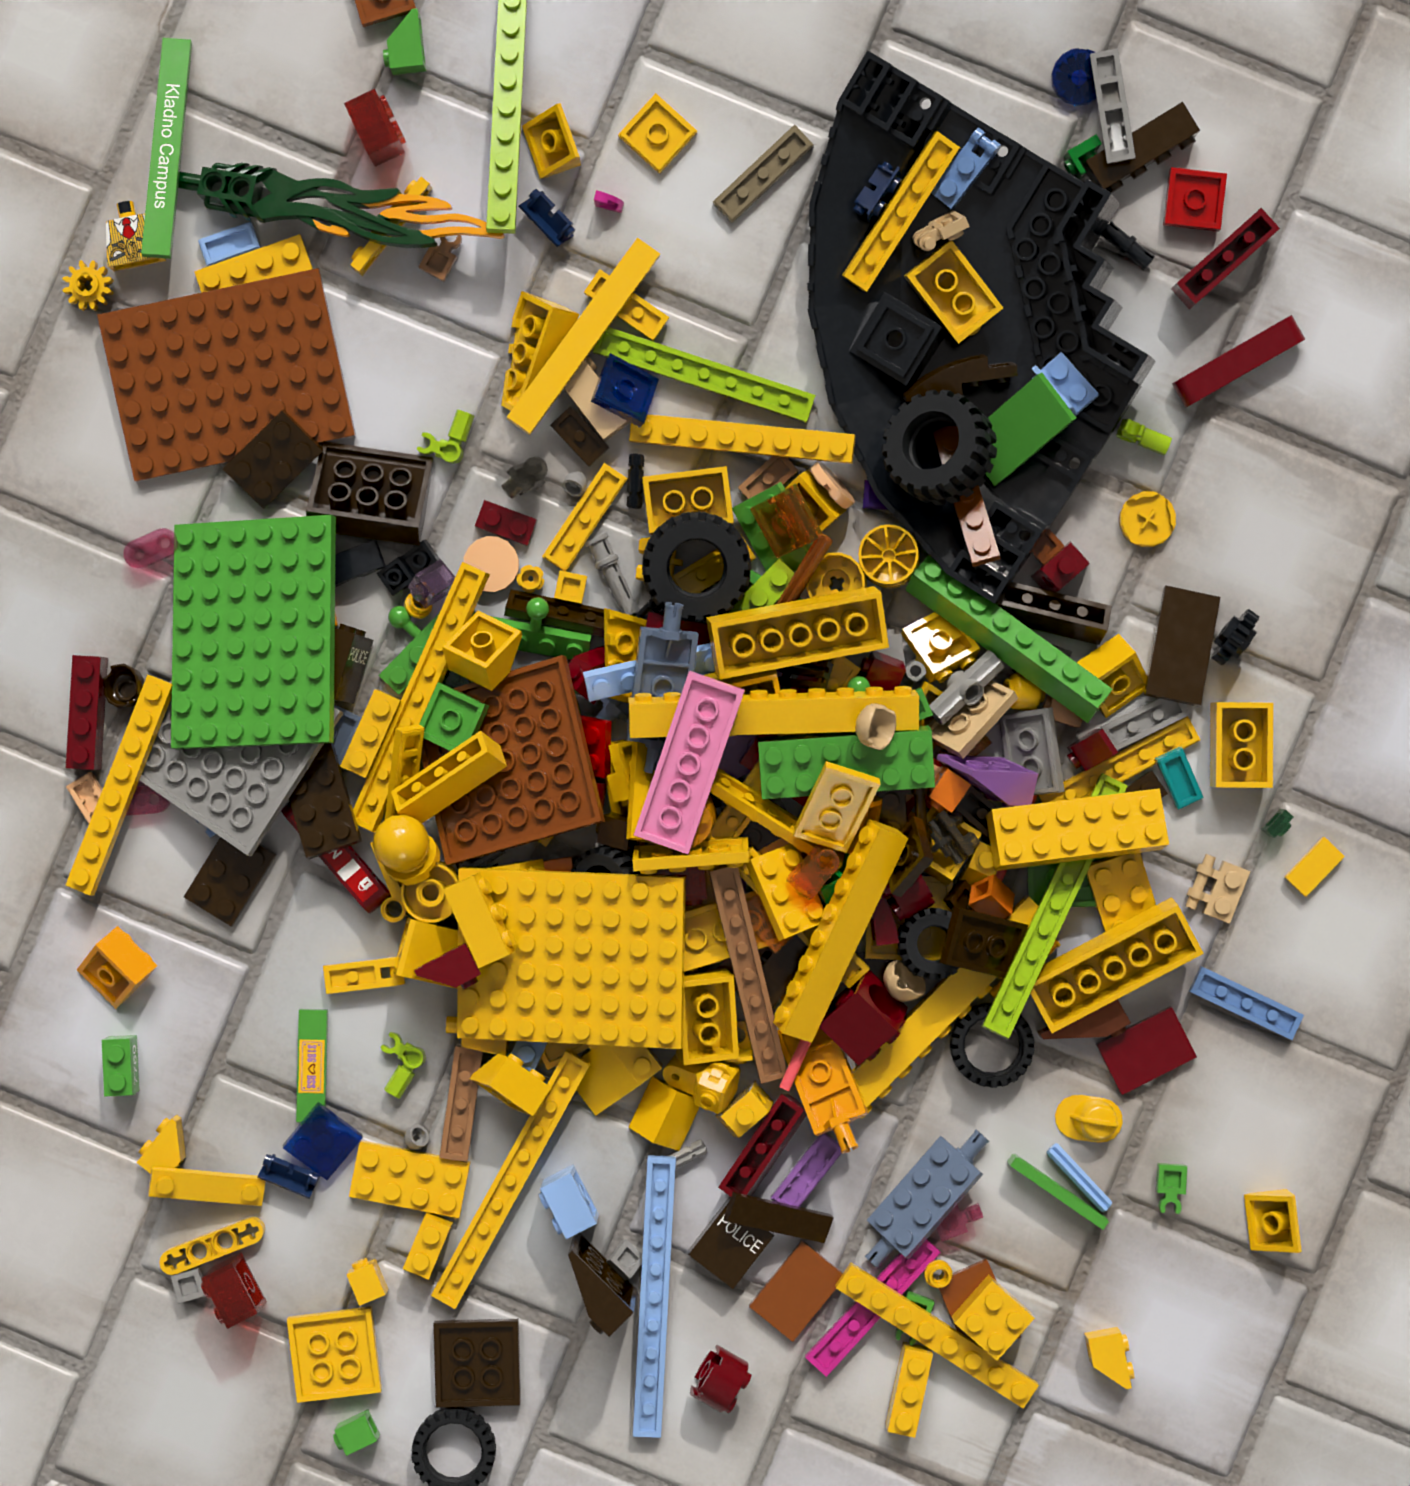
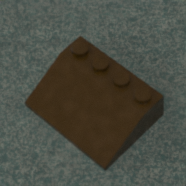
(372, 492)
(604, 1292)

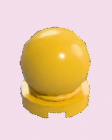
(405, 849)

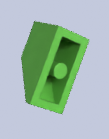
(406, 46)

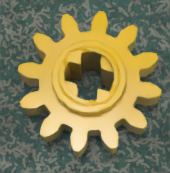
(78, 289)

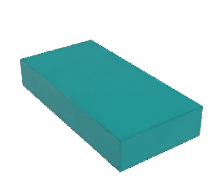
(1179, 778)

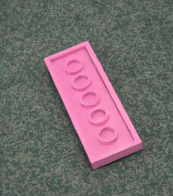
(689, 762)

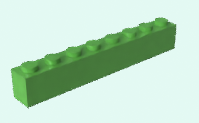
(1009, 640)

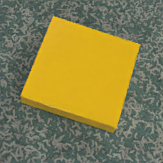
(657, 133)

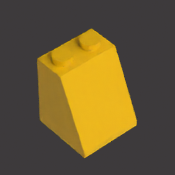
(421, 944)

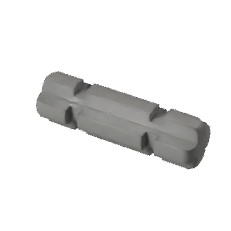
(687, 1153)

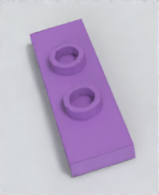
(808, 1171)

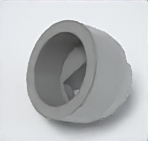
(575, 483)
(422, 1134)

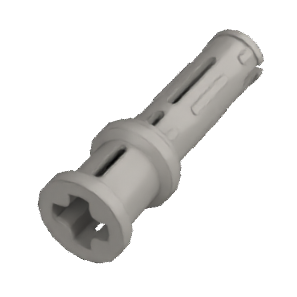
(607, 563)

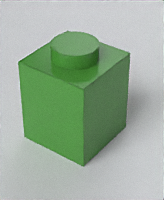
(356, 1432)

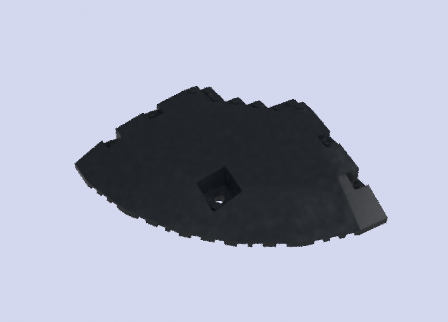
(1034, 253)

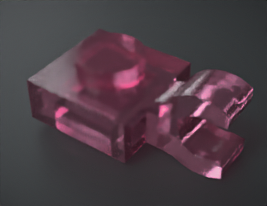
(956, 1221)

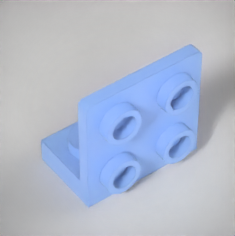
(1068, 383)

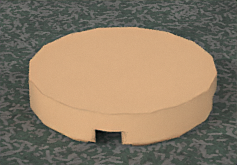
(832, 483)
(496, 558)

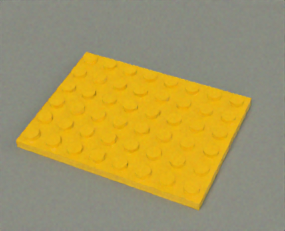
(589, 963)

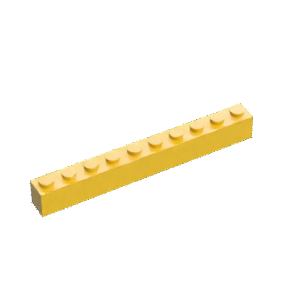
(783, 712)
(928, 1021)

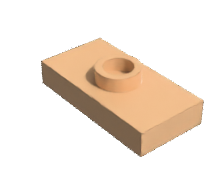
(85, 794)

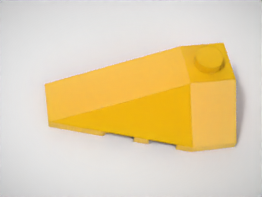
(538, 333)

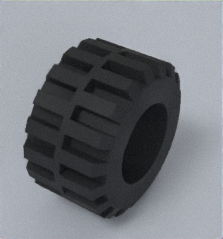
(598, 858)
(908, 947)

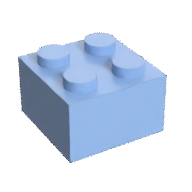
(569, 1202)

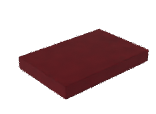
(1146, 1050)

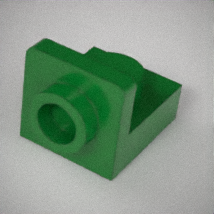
(1081, 152)

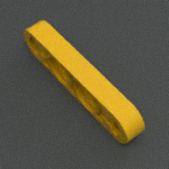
(211, 1243)

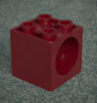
(864, 1018)

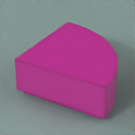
(608, 202)

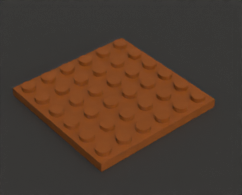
(547, 774)

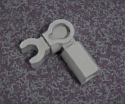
(914, 671)

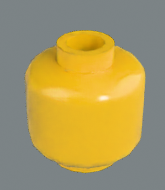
(1028, 693)

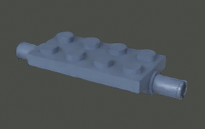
(662, 667)
(925, 1197)

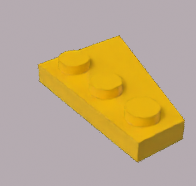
(621, 640)

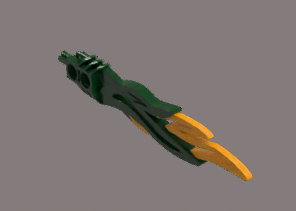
(285, 190)

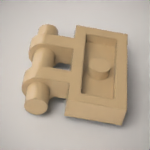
(946, 226)
(1225, 891)

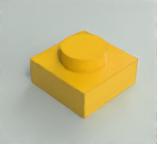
(570, 587)

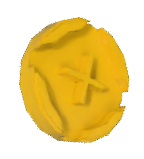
(1147, 519)

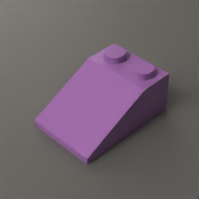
(995, 777)

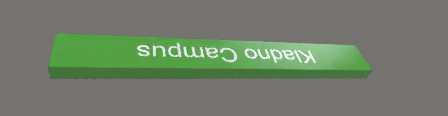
(166, 148)

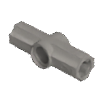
(965, 687)

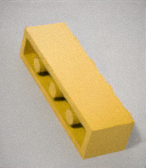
(449, 778)

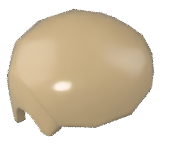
(875, 726)
(902, 983)

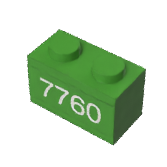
(120, 1065)

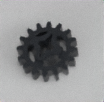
(1235, 637)

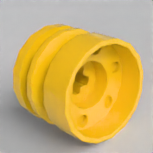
(840, 567)

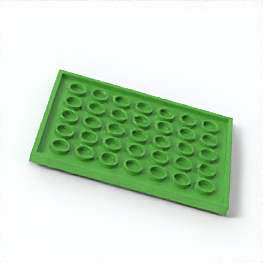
(254, 633)

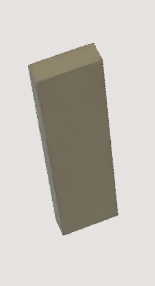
(763, 173)

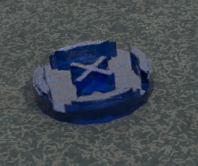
(1074, 78)

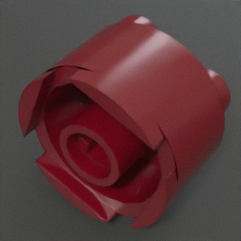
(912, 901)
(720, 1379)

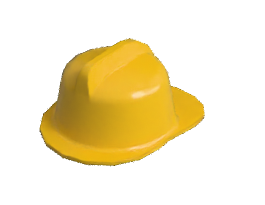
(1088, 1118)

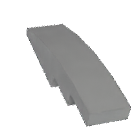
(1112, 106)

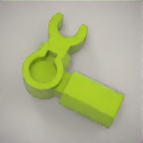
(1147, 438)
(450, 450)
(411, 1057)

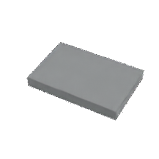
(1032, 742)

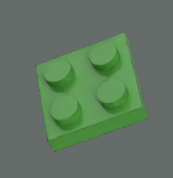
(452, 717)

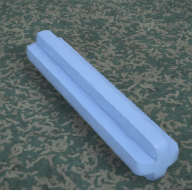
(1079, 1177)

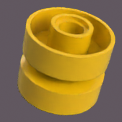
(888, 556)
(427, 899)

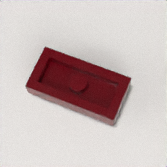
(506, 523)

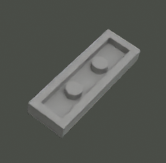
(1143, 721)

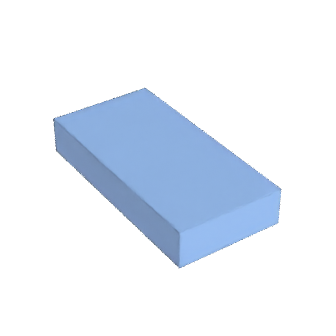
(229, 243)

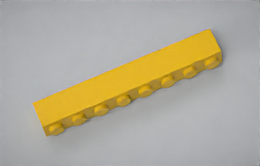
(840, 930)

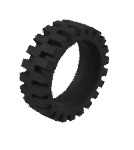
(990, 1079)
(453, 1416)

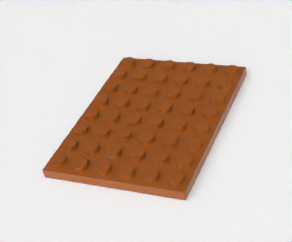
(218, 366)

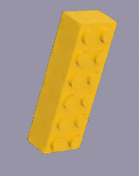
(797, 632)
(1077, 829)
(1114, 964)

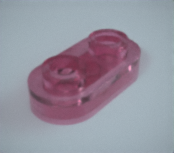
(152, 548)
(141, 802)

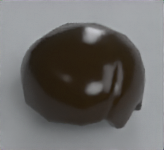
(123, 685)

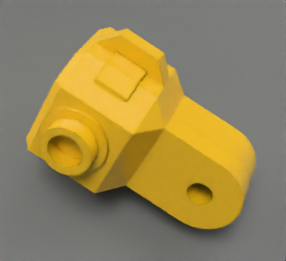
(709, 1083)

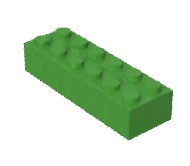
(794, 762)

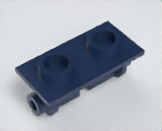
(874, 201)
(554, 226)
(288, 1176)

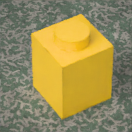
(367, 1280)

